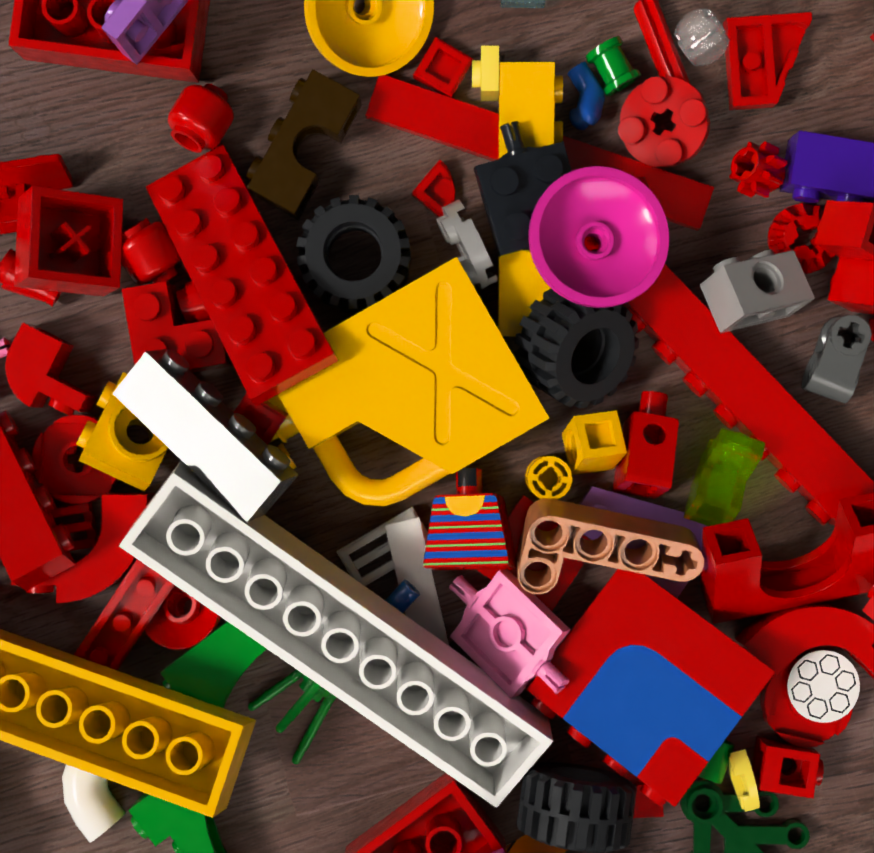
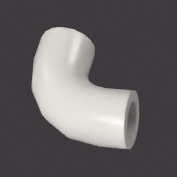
(90, 802)

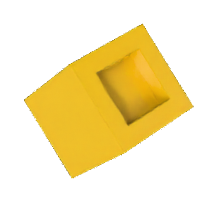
(594, 442)

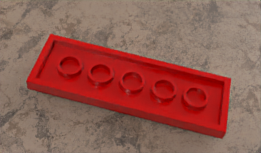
(241, 275)

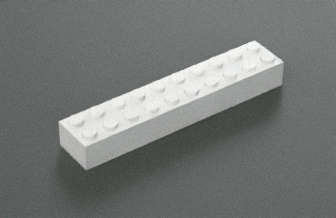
(339, 635)

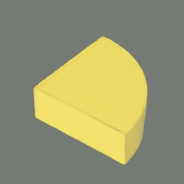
(743, 780)

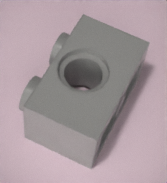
(756, 290)

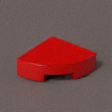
(436, 189)

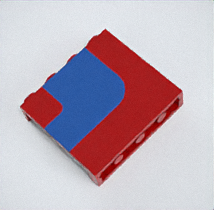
(650, 685)

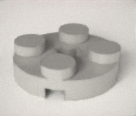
(469, 243)

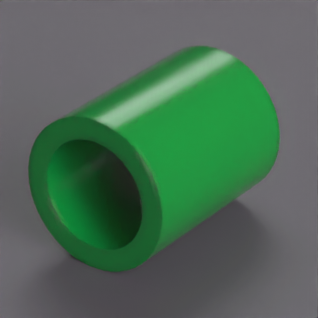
(718, 764)

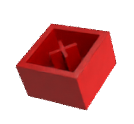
(68, 241)

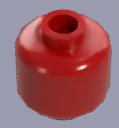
(200, 117)
(148, 252)

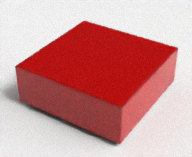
(443, 68)

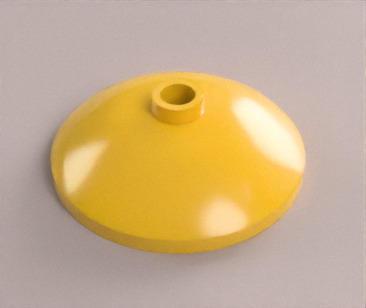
(369, 42)

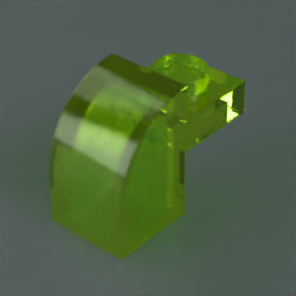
(722, 477)

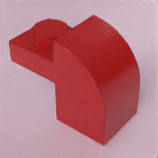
(34, 372)

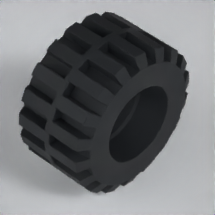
(346, 217)
(595, 364)
(577, 807)

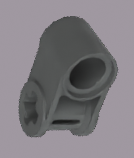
(835, 364)

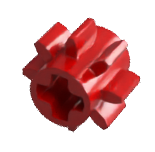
(758, 169)

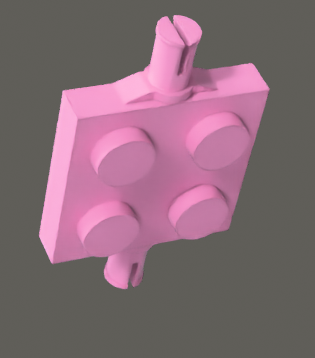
(509, 633)

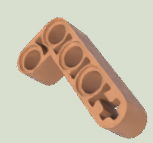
(676, 560)

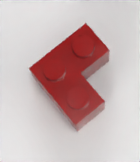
(849, 233)
(157, 324)

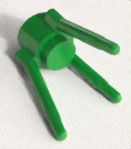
(311, 691)

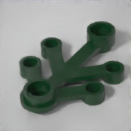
(737, 837)

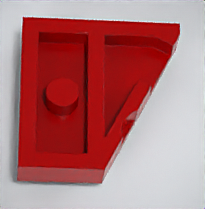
(760, 57)

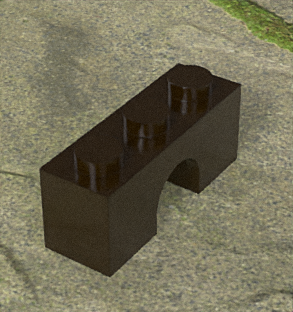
(317, 109)

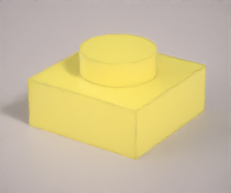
(486, 73)

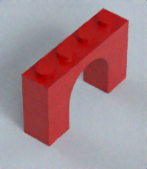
(743, 586)

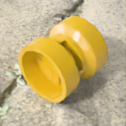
(541, 476)

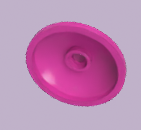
(623, 221)

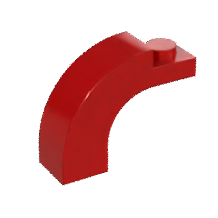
(106, 561)
(784, 634)

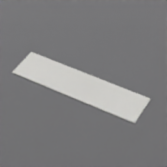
(408, 552)

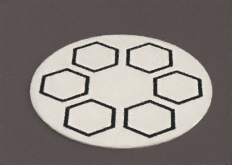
(823, 686)

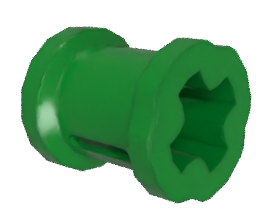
(613, 66)

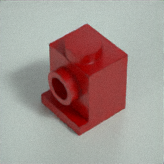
(798, 780)

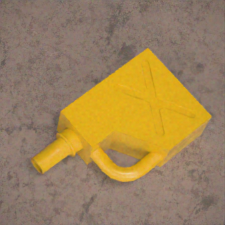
(422, 373)

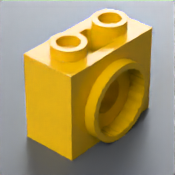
(110, 448)

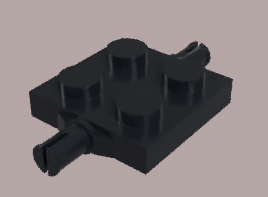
(515, 184)

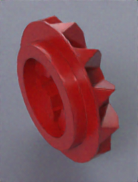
(783, 233)

